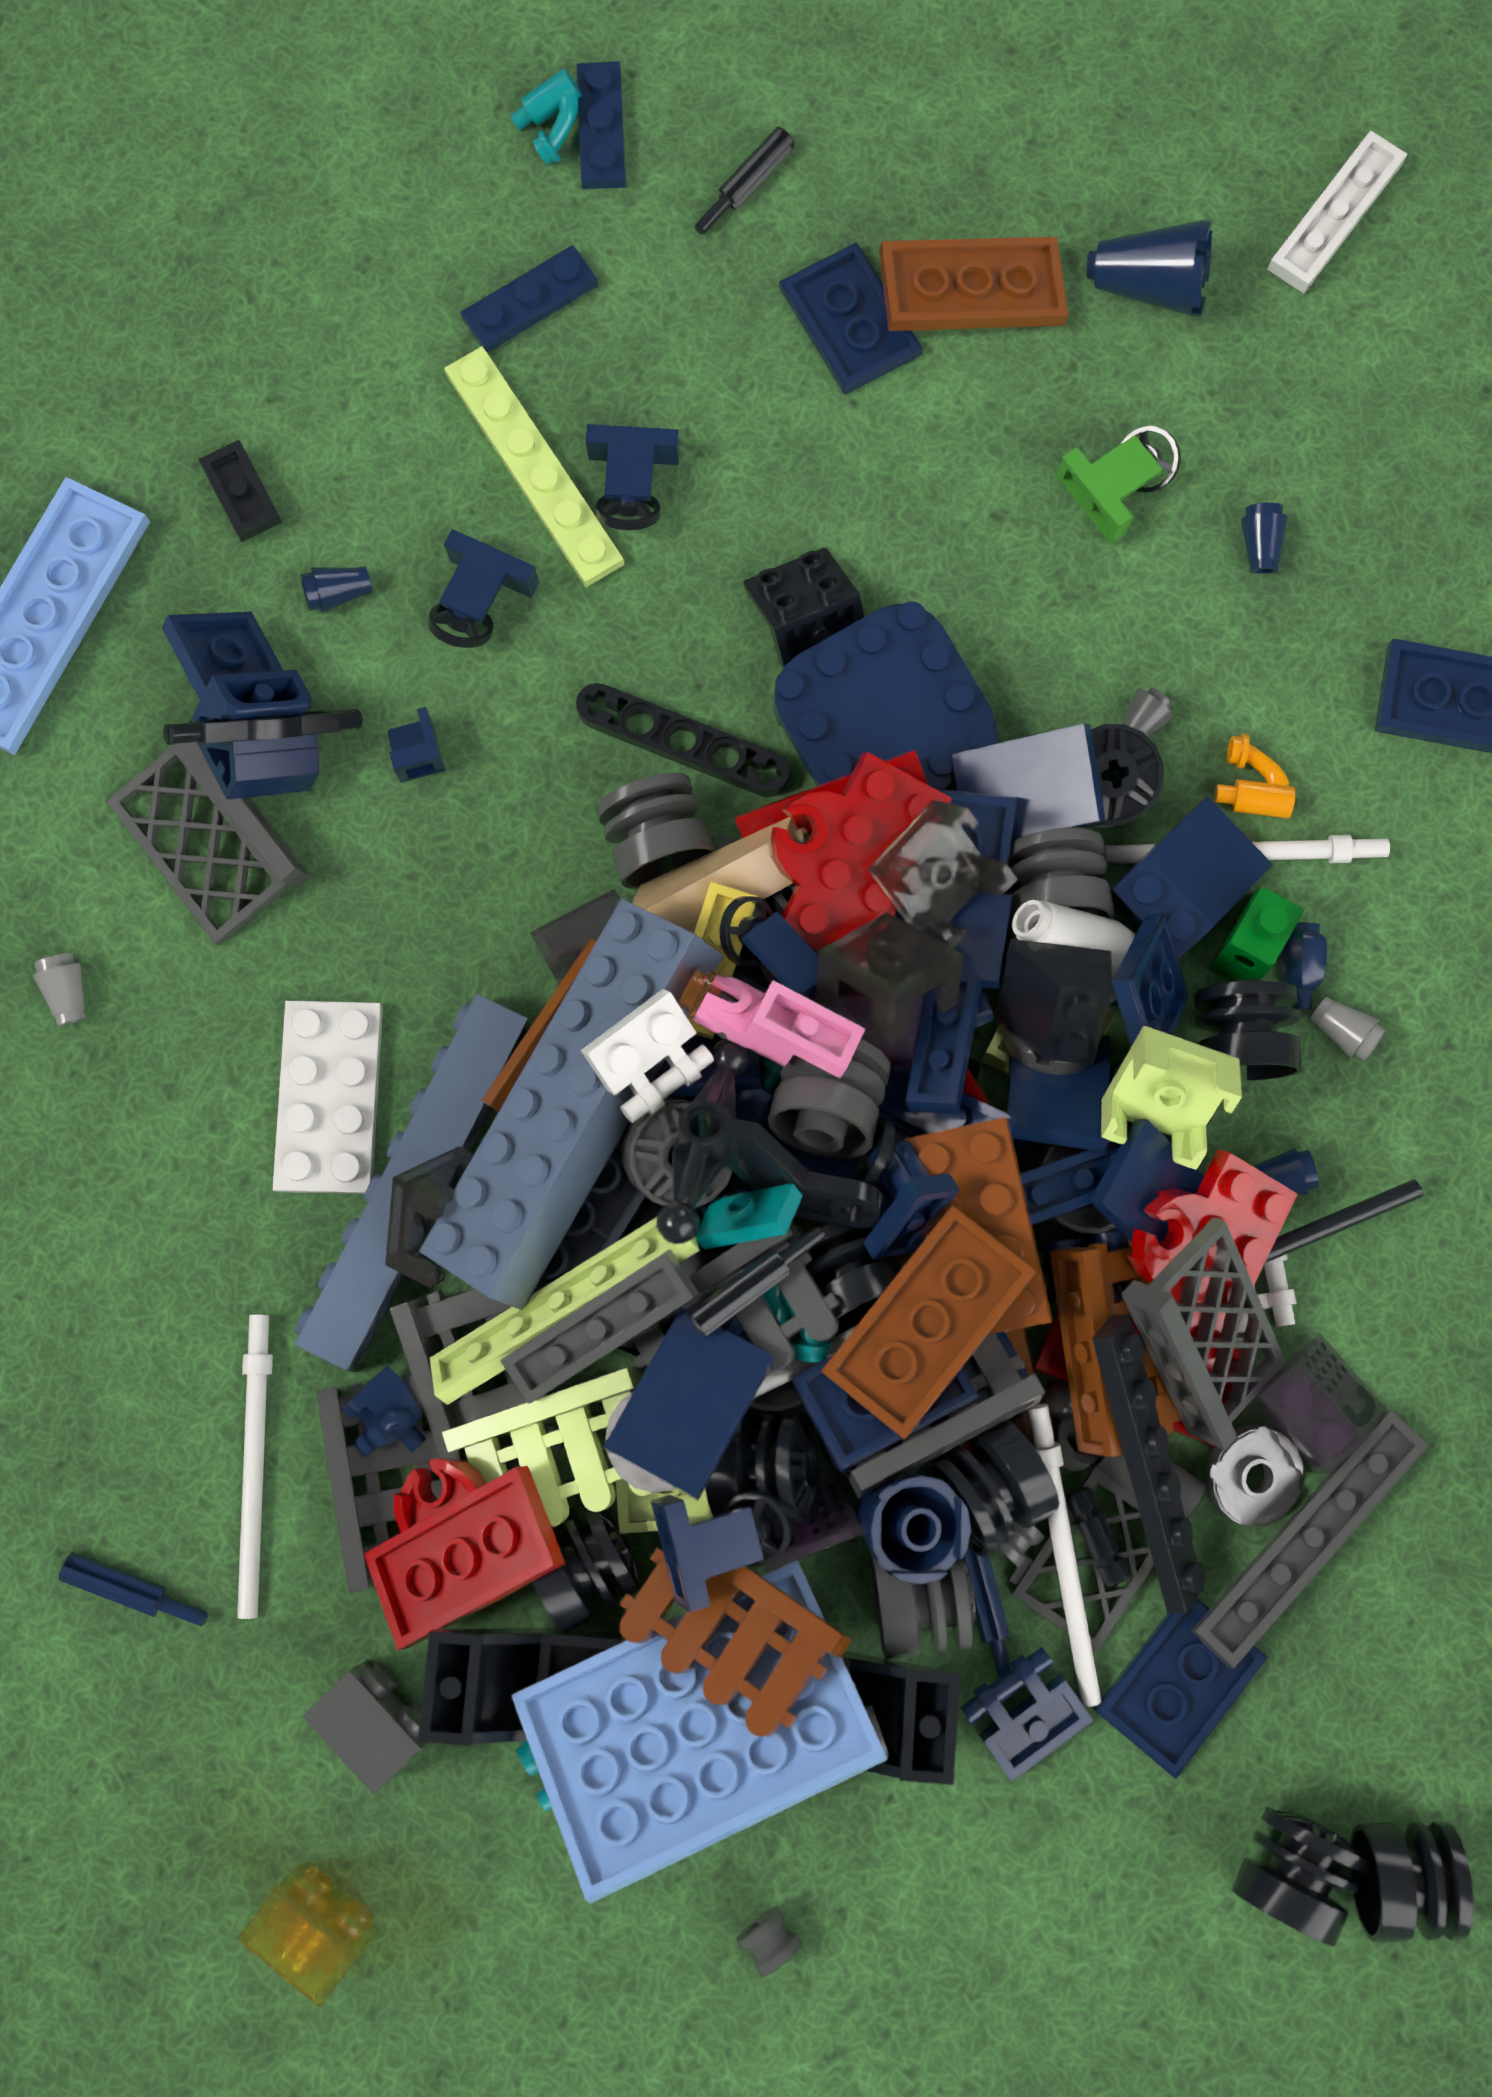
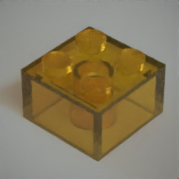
(309, 1932)

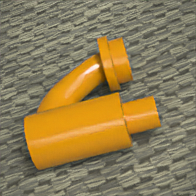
(1252, 797)

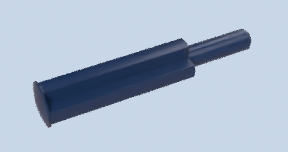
(125, 1589)
(988, 1608)

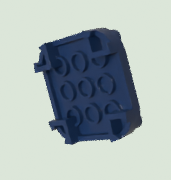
(883, 691)

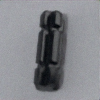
(1098, 1536)

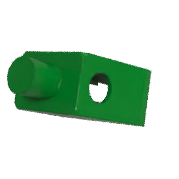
(1258, 935)

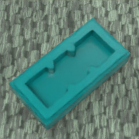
(748, 1216)

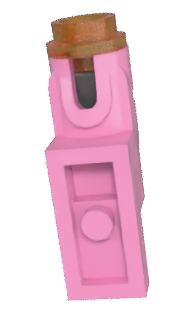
(772, 1022)

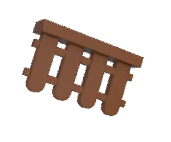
(1084, 1304)
(755, 1633)

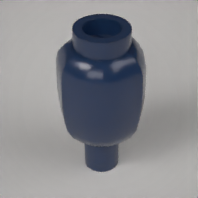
(1304, 961)

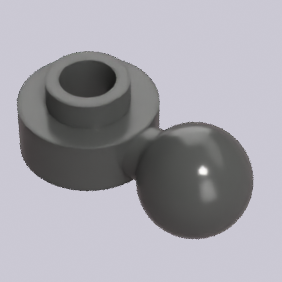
(1060, 1408)

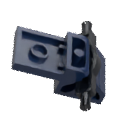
(249, 708)

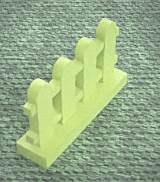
(533, 1445)

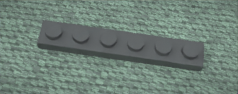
(1308, 1540)

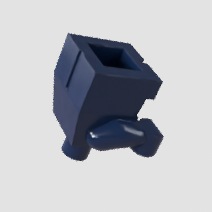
(387, 1412)

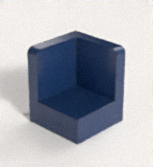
(415, 749)

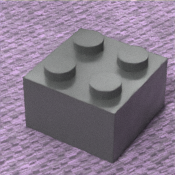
(368, 1724)

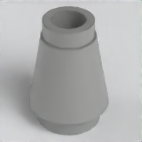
(61, 987)
(1349, 1028)

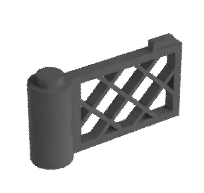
(1114, 1476)

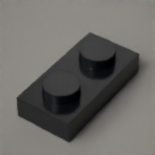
(240, 490)

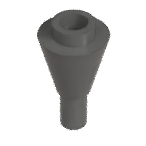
(1148, 711)

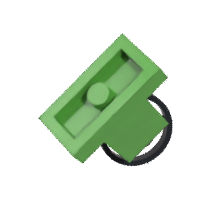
(1115, 476)

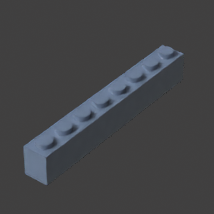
(444, 1117)

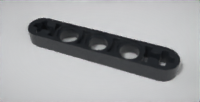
(666, 724)

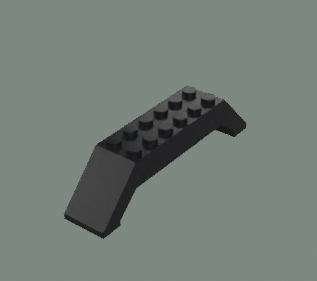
(479, 1669)

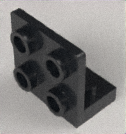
(805, 602)

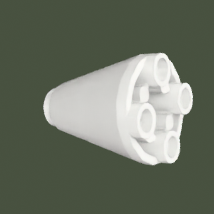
(1071, 927)

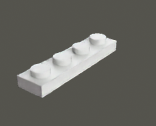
(1337, 211)

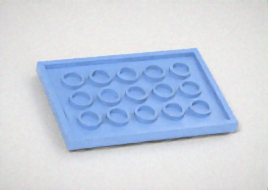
(659, 1772)

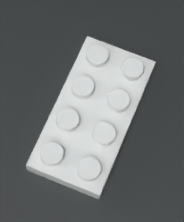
(328, 1097)

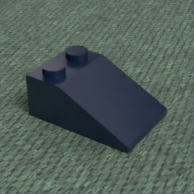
(1191, 875)

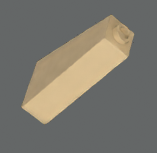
(740, 865)

